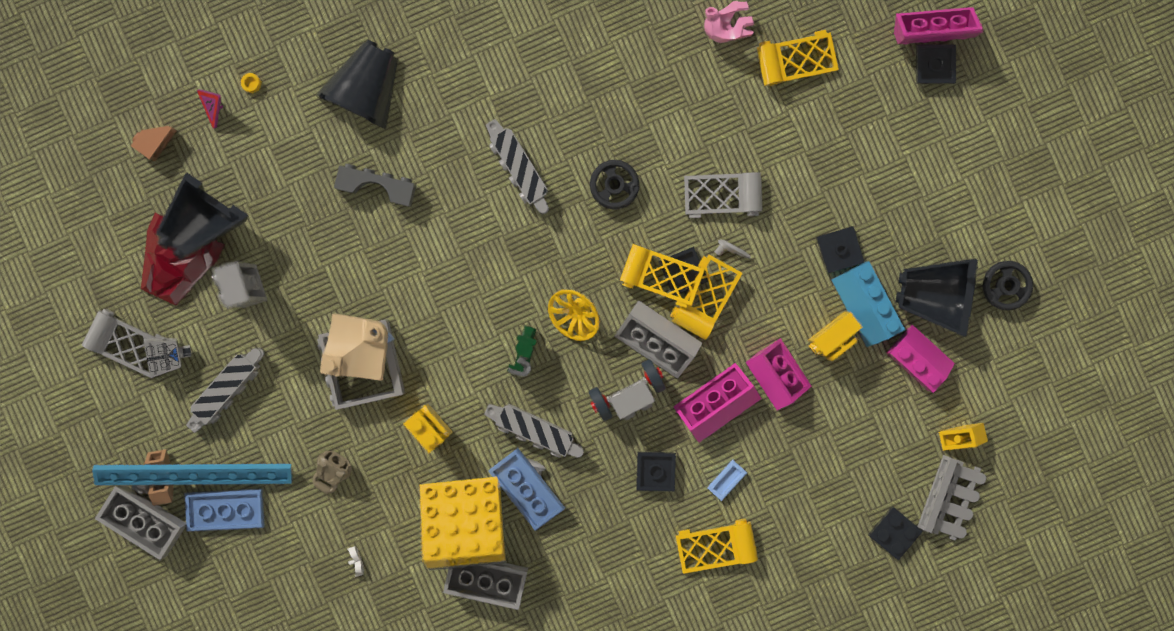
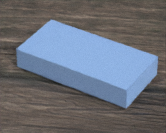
(727, 480)

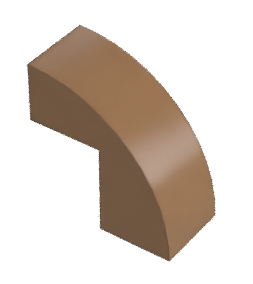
(159, 493)

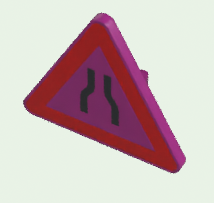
(211, 104)

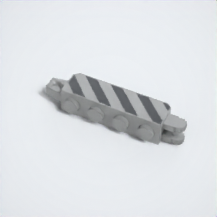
(519, 166)
(224, 388)
(534, 429)

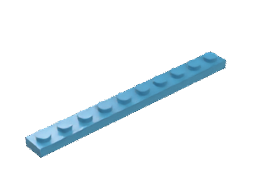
(192, 474)

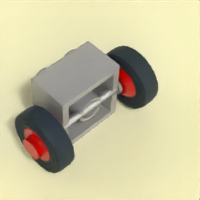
(631, 397)

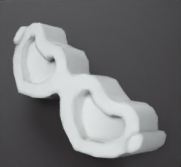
(356, 560)

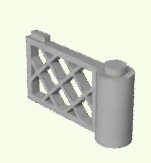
(749, 194)
(104, 329)

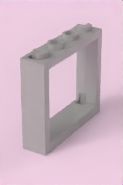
(333, 383)

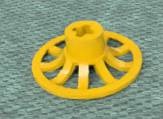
(577, 311)

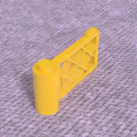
(772, 60)
(638, 265)
(695, 320)
(742, 546)

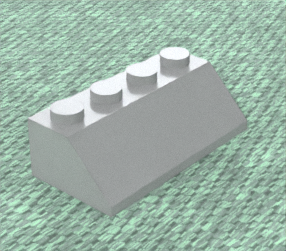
(658, 339)

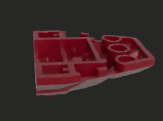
(167, 275)

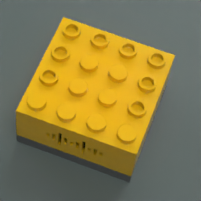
(462, 523)

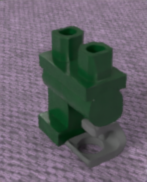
(524, 352)

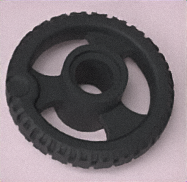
(631, 188)
(1007, 268)

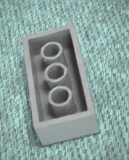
(239, 285)
(140, 521)
(492, 583)

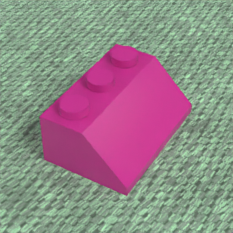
(921, 359)
(778, 374)

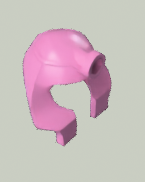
(718, 25)

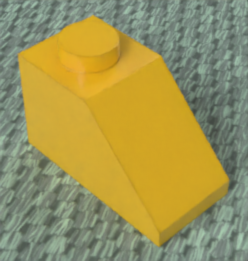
(963, 436)

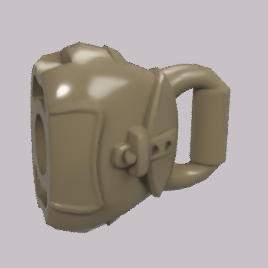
(332, 469)

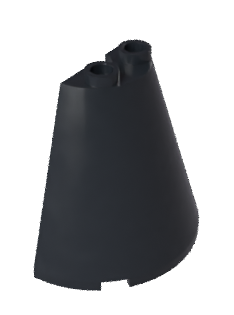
(364, 84)
(195, 219)
(940, 293)

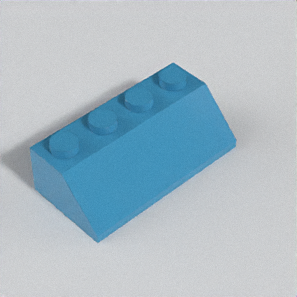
(868, 303)

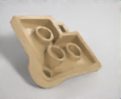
(355, 348)

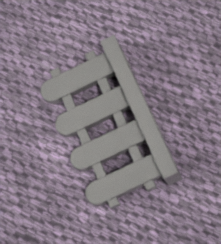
(940, 496)

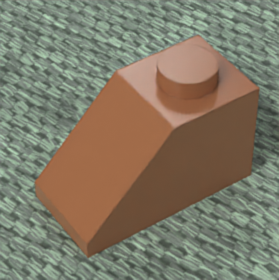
(153, 141)

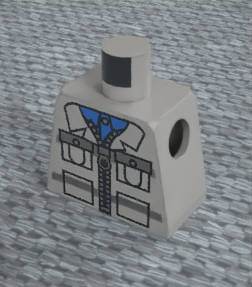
(164, 355)

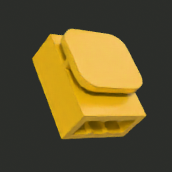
(835, 336)
(428, 428)

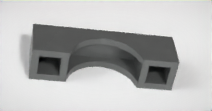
(351, 180)

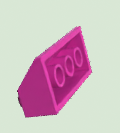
(937, 25)
(717, 402)

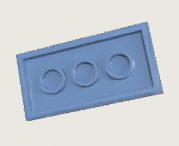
(526, 489)
(224, 510)

